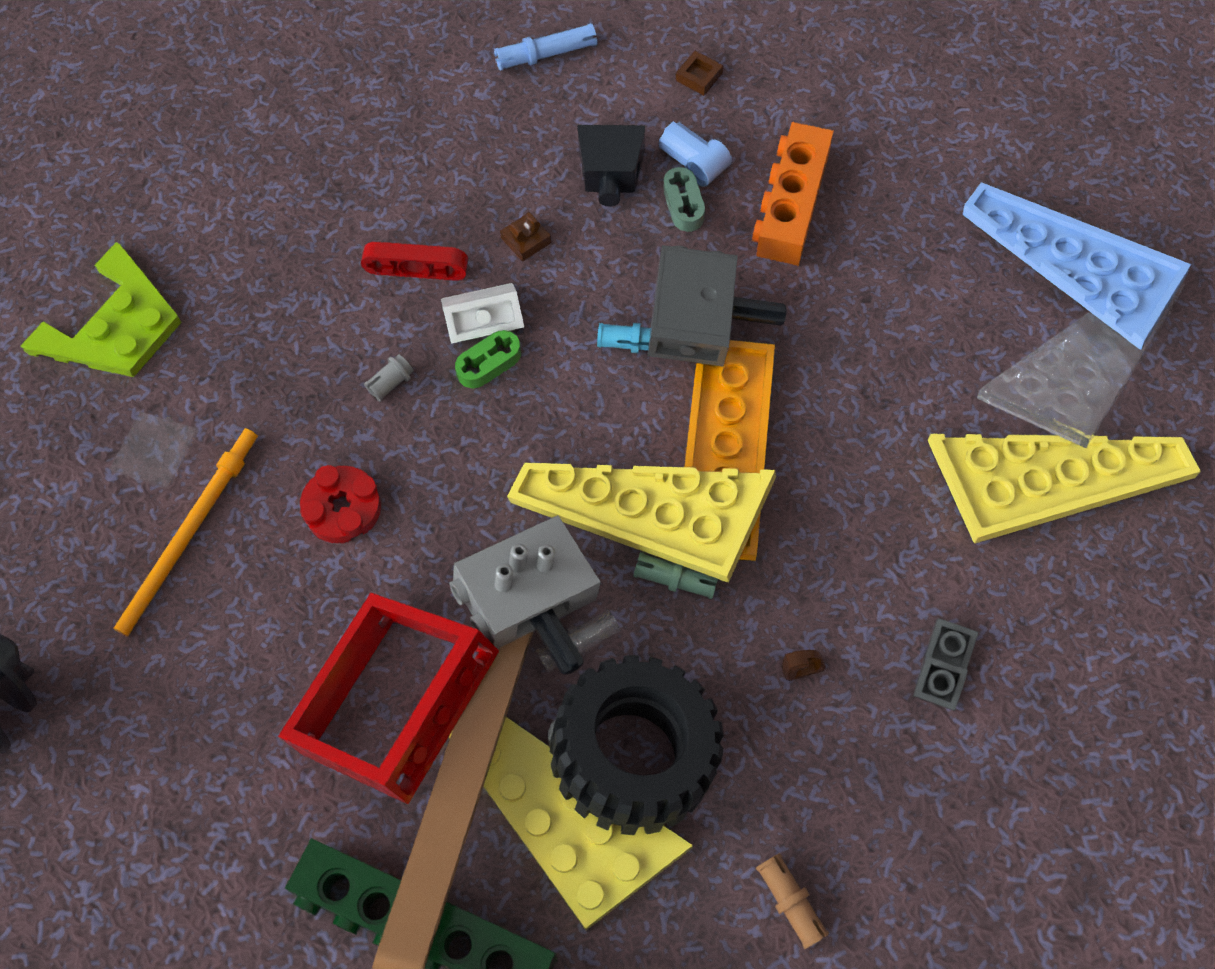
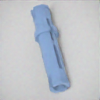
(534, 49)

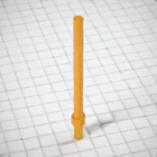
(228, 467)

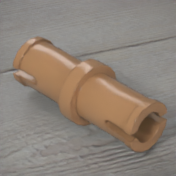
(792, 901)

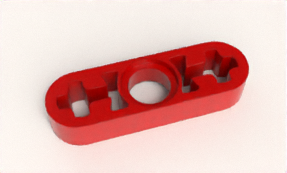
(429, 263)

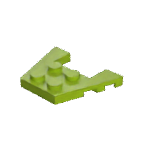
(122, 331)

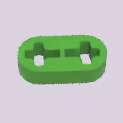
(488, 359)

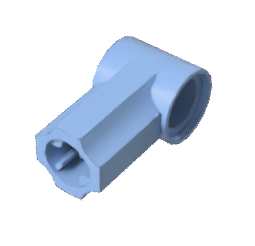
(703, 158)

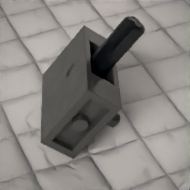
(697, 306)

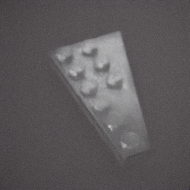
(1071, 378)

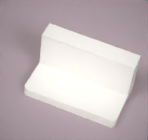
(482, 312)

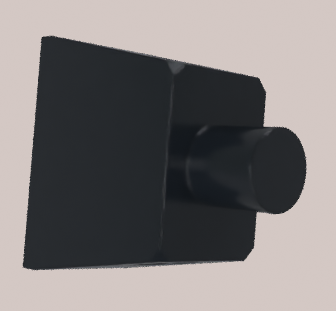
(611, 159)

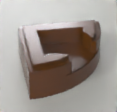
(802, 664)

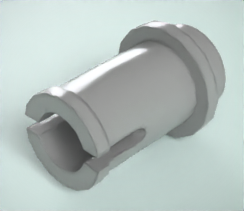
(389, 377)

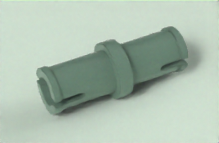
(674, 576)

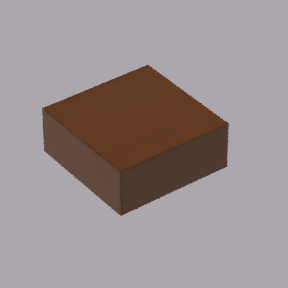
(699, 72)

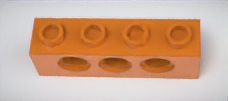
(793, 194)

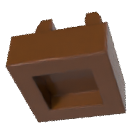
(525, 236)

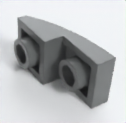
(945, 664)

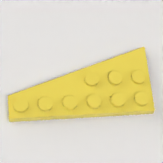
(1042, 478)
(583, 861)

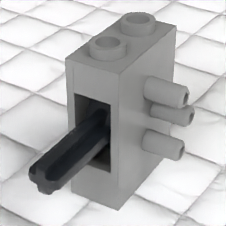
(527, 588)

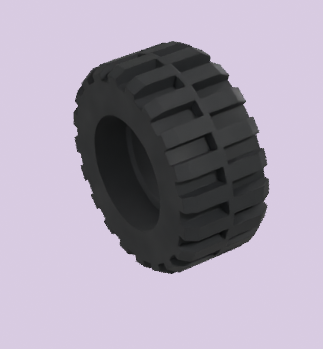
(645, 692)

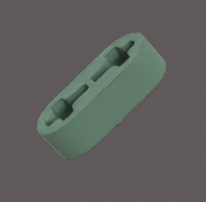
(691, 197)

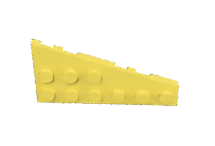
(663, 511)

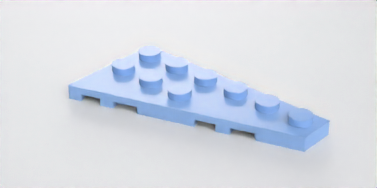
(1101, 271)

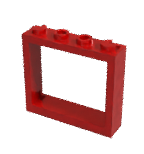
(432, 718)

